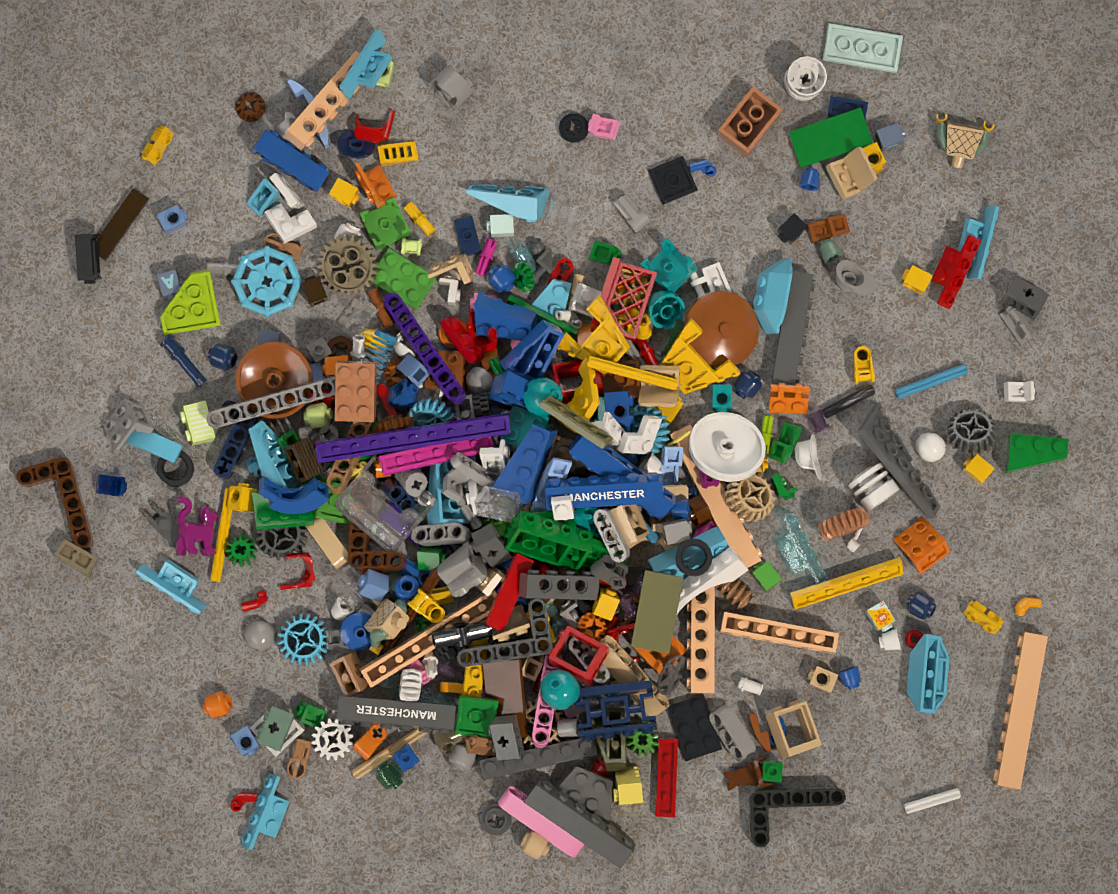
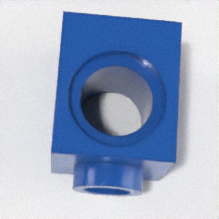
(403, 395)
(406, 758)

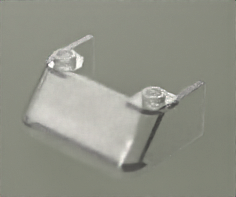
(374, 514)

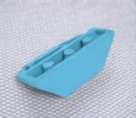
(773, 295)
(928, 674)

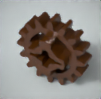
(393, 422)

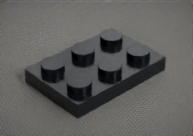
(694, 727)

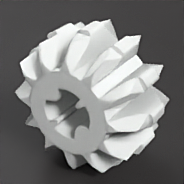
(410, 685)

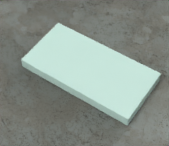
(862, 48)

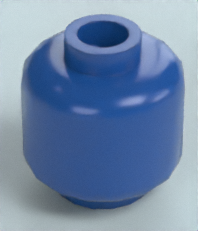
(501, 278)
(406, 588)

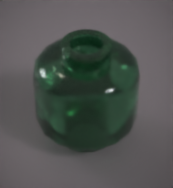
(389, 775)

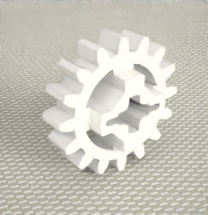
(342, 746)

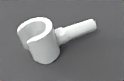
(853, 544)

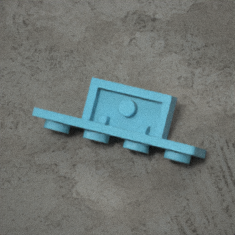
(368, 65)
(985, 233)
(174, 582)
(267, 814)

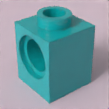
(725, 390)

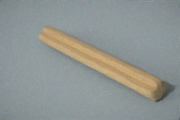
(387, 753)

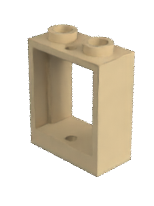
(806, 723)

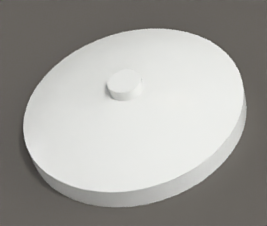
(727, 446)

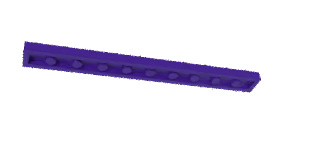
(413, 437)

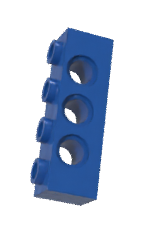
(616, 399)

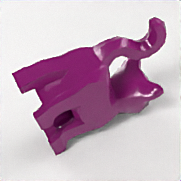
(189, 533)

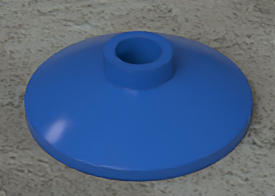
(349, 631)

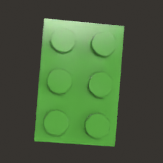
(403, 278)

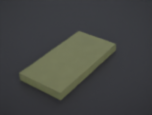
(657, 611)

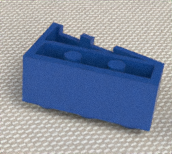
(534, 352)
(509, 389)

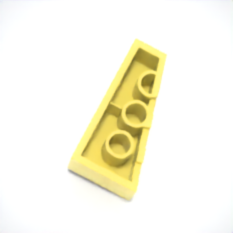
(628, 787)

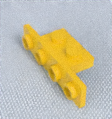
(474, 674)

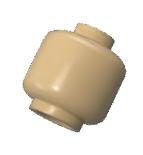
(534, 845)

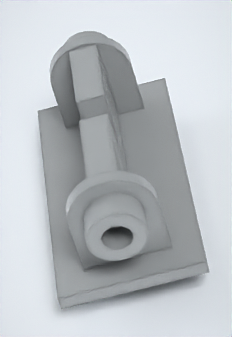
(1018, 325)

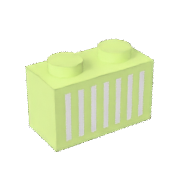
(197, 427)

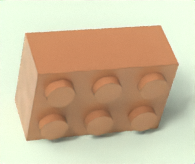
(749, 122)
(355, 391)

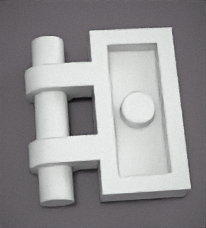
(714, 277)

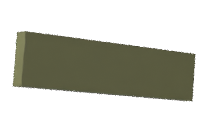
(576, 422)

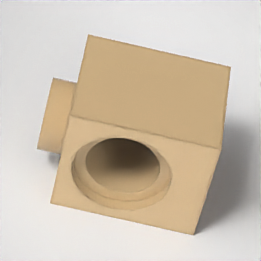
(831, 679)

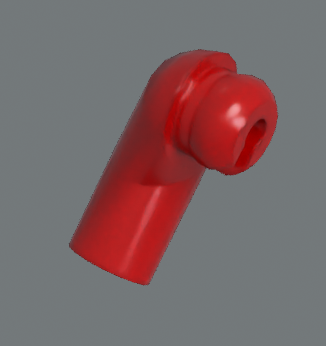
(261, 599)
(240, 799)

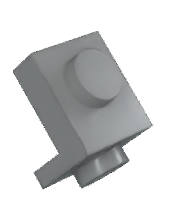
(318, 351)
(453, 485)

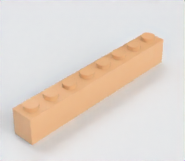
(723, 517)
(422, 641)
(1021, 710)

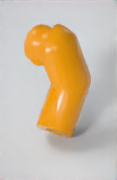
(1025, 603)

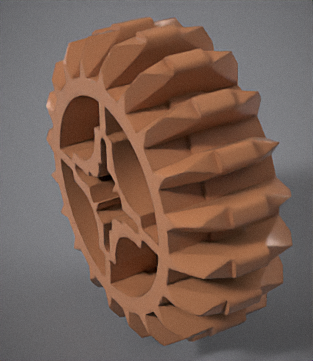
(843, 523)

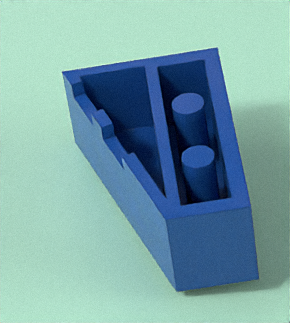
(508, 320)

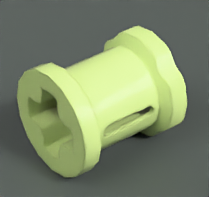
(411, 246)

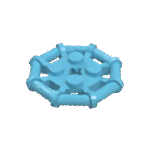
(272, 271)

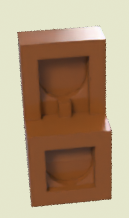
(828, 228)
(763, 737)

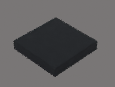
(673, 180)

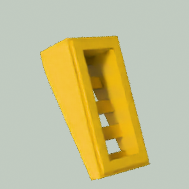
(392, 161)

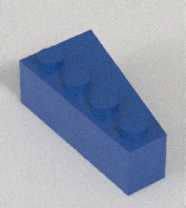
(290, 160)
(527, 463)

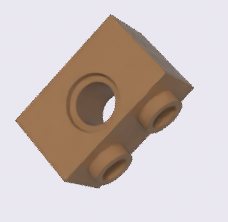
(349, 675)

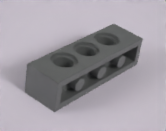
(587, 589)

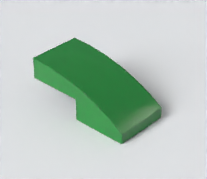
(788, 438)

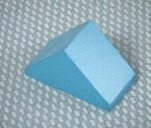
(263, 197)

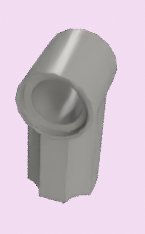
(633, 216)
(568, 727)

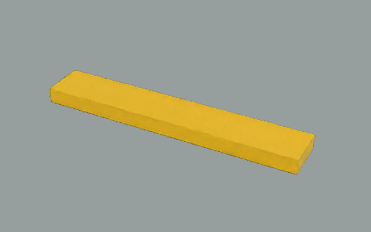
(847, 583)

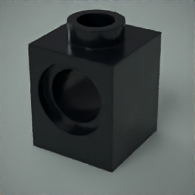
(791, 229)

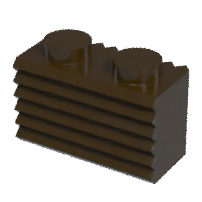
(303, 459)

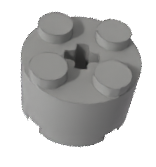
(451, 87)

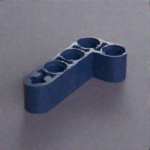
(231, 442)
(399, 494)

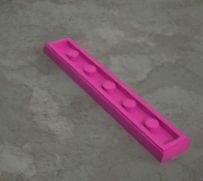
(430, 455)

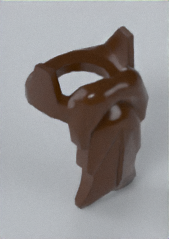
(749, 775)

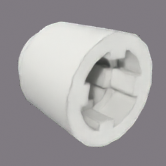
(340, 610)
(890, 640)

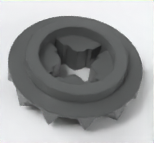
(490, 827)

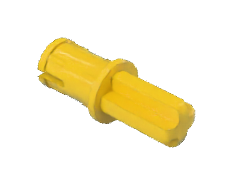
(419, 218)

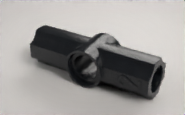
(461, 634)

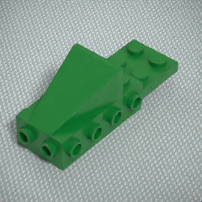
(554, 540)

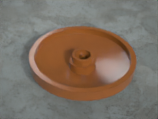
(727, 327)
(271, 369)

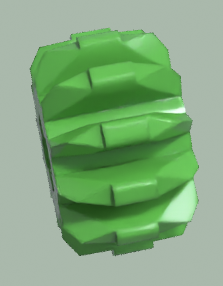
(648, 746)

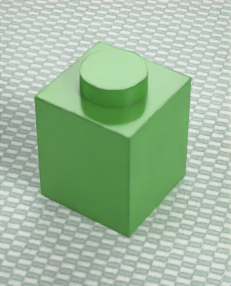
(766, 575)

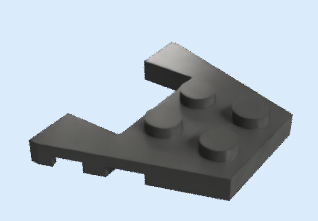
(590, 790)

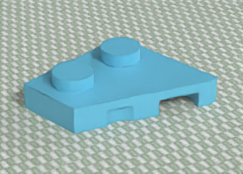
(554, 297)

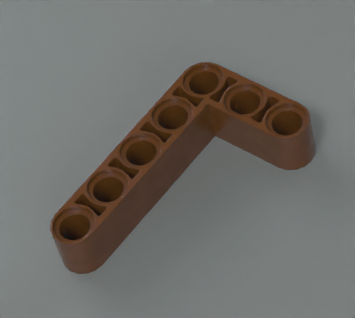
(67, 495)
(369, 556)

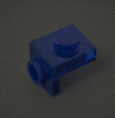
(111, 485)

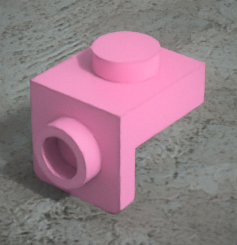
(603, 127)

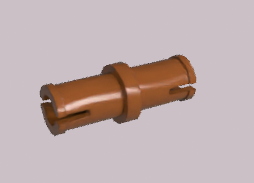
(383, 312)

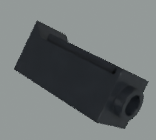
(87, 258)

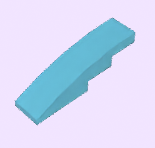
(155, 445)

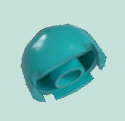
(664, 309)
(538, 391)
(559, 689)

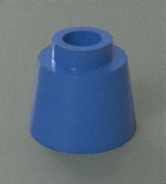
(810, 180)
(680, 510)
(850, 677)

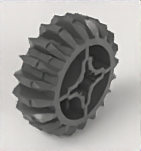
(981, 438)
(277, 542)

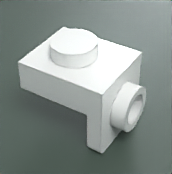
(454, 293)
(1019, 391)
(562, 507)

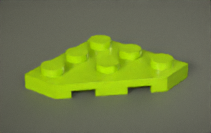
(192, 306)

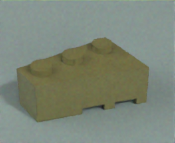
(613, 749)

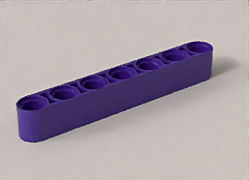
(430, 354)

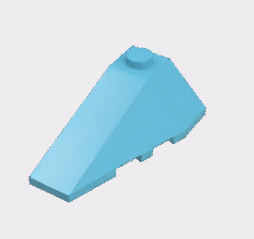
(522, 203)
(271, 457)
(444, 509)

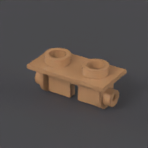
(479, 745)

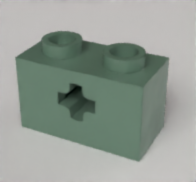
(284, 722)

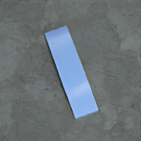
(300, 93)
(671, 460)
(555, 469)

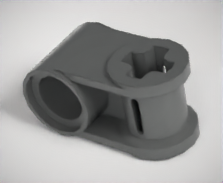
(610, 571)

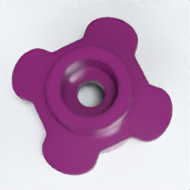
(708, 483)

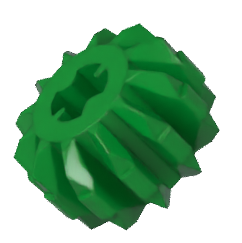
(248, 552)

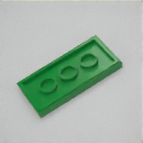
(830, 137)

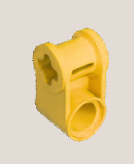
(644, 330)
(863, 366)
(424, 605)

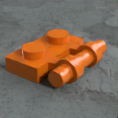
(789, 402)

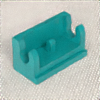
(584, 519)

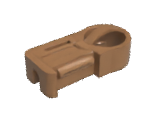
(288, 248)
(300, 755)

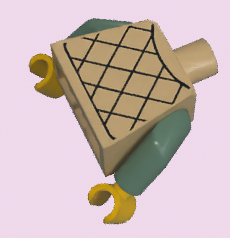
(962, 140)
(386, 623)

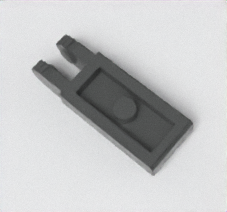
(163, 524)

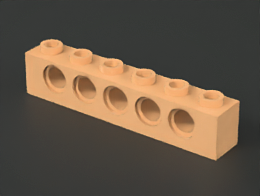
(296, 133)
(779, 633)
(705, 685)

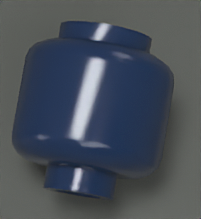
(222, 356)
(747, 384)
(921, 605)

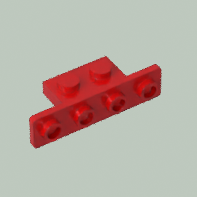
(953, 269)

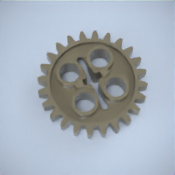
(353, 281)

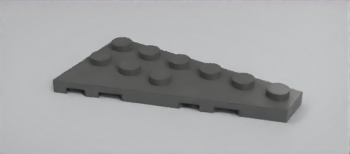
(896, 459)

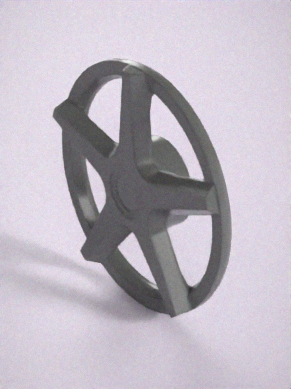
(671, 675)

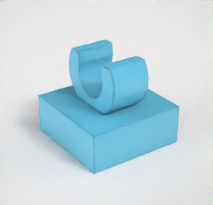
(252, 465)

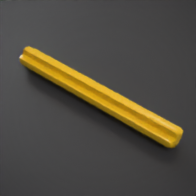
(632, 373)
(221, 540)

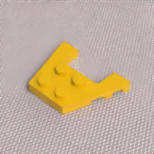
(604, 343)
(693, 369)
(586, 396)

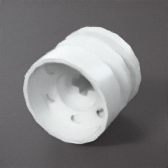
(812, 70)
(873, 487)

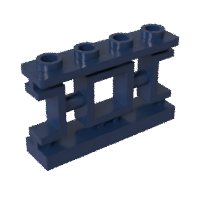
(613, 693)

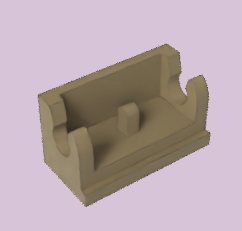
(76, 558)

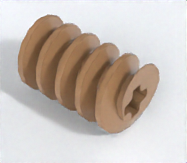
(737, 592)

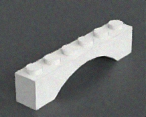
(723, 569)

